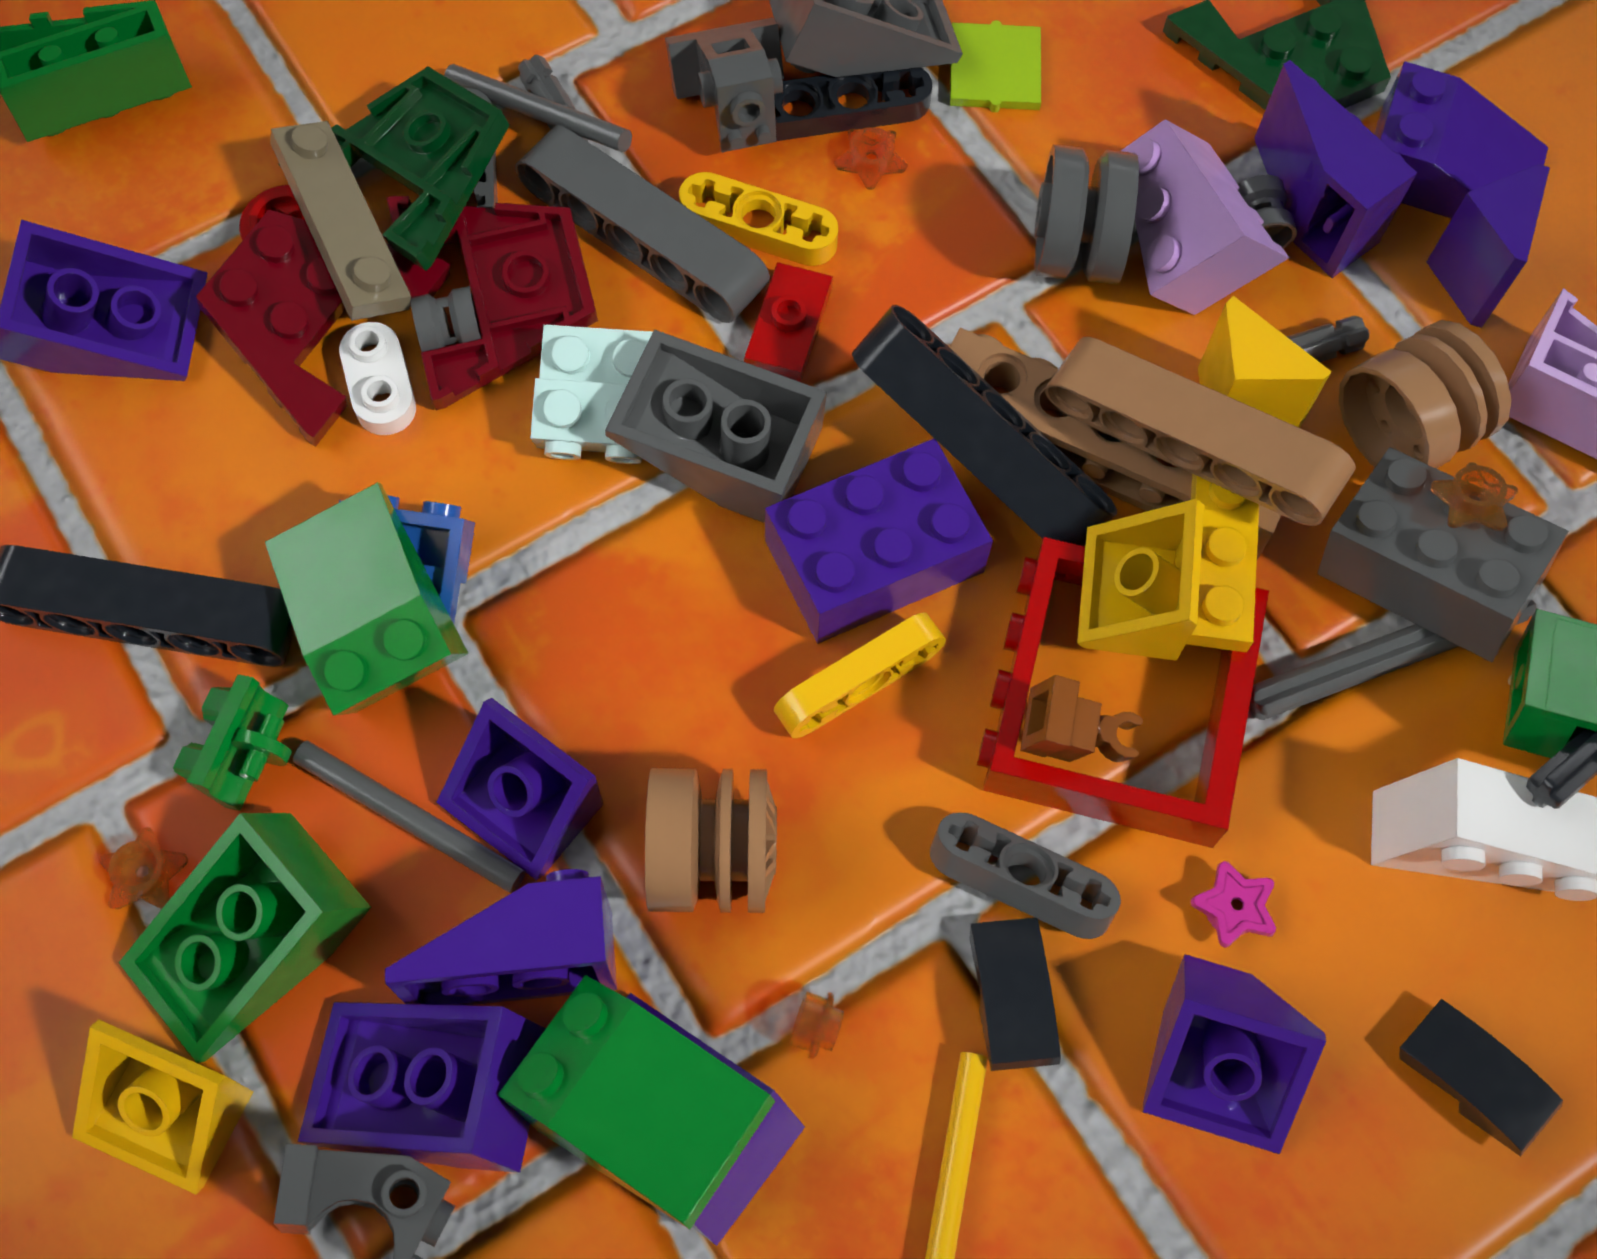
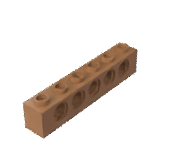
(1113, 466)

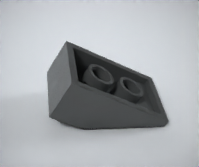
(864, 35)
(718, 424)

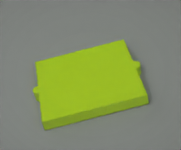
(997, 67)

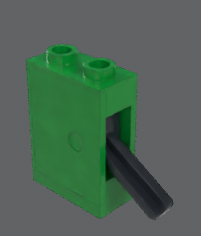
(1555, 704)

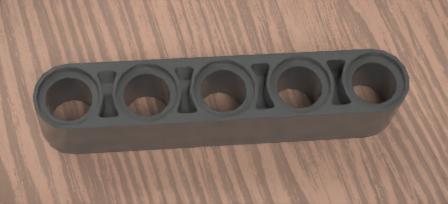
(643, 224)

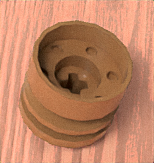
(1426, 396)
(707, 840)

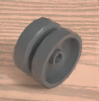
(1091, 215)

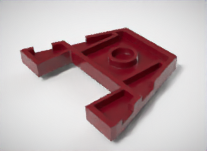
(522, 276)
(277, 305)

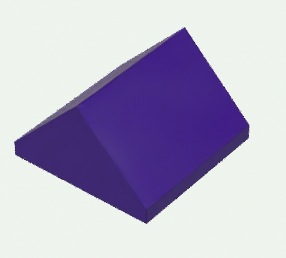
(1489, 242)
(519, 790)

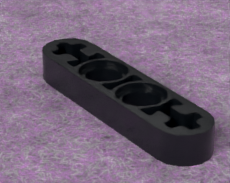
(832, 117)

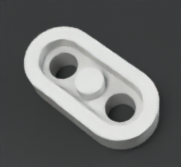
(375, 374)

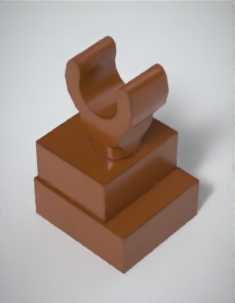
(1070, 726)

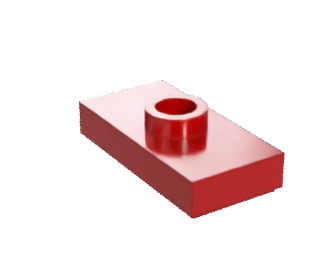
(789, 321)

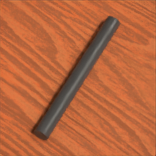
(543, 109)
(409, 816)

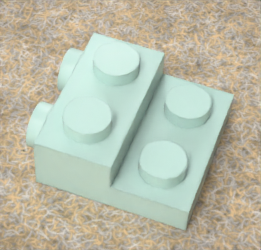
(580, 387)

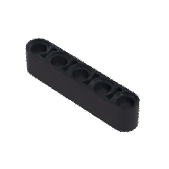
(981, 428)
(144, 606)

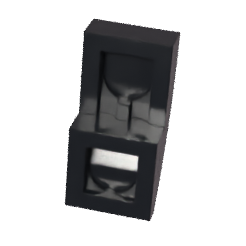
(1015, 994)
(1483, 1075)

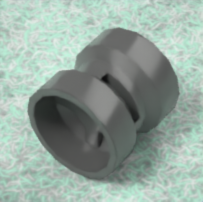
(1269, 199)
(432, 321)

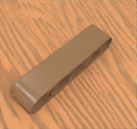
(1201, 431)

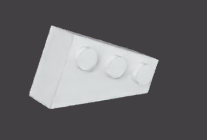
(1486, 829)

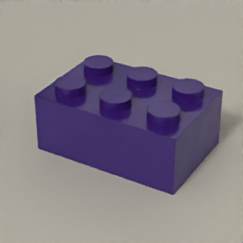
(876, 540)

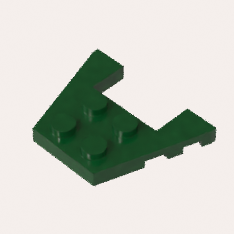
(1327, 43)
(434, 143)

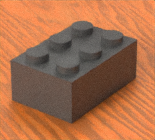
(1451, 581)

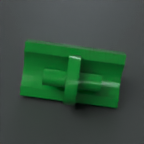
(239, 744)

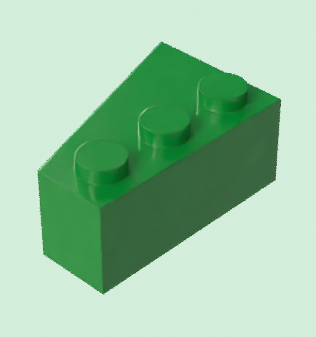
(87, 66)

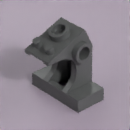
(736, 73)
(323, 1180)

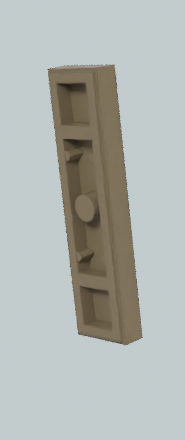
(340, 220)

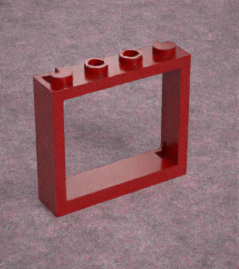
(1194, 821)

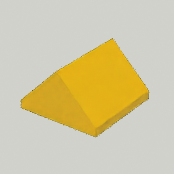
(1260, 366)
(1143, 582)
(155, 1107)

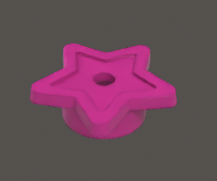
(1223, 917)

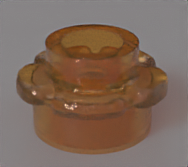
(816, 1024)

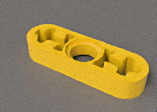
(769, 239)
(859, 675)

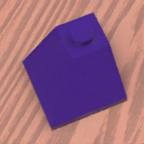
(1231, 1056)

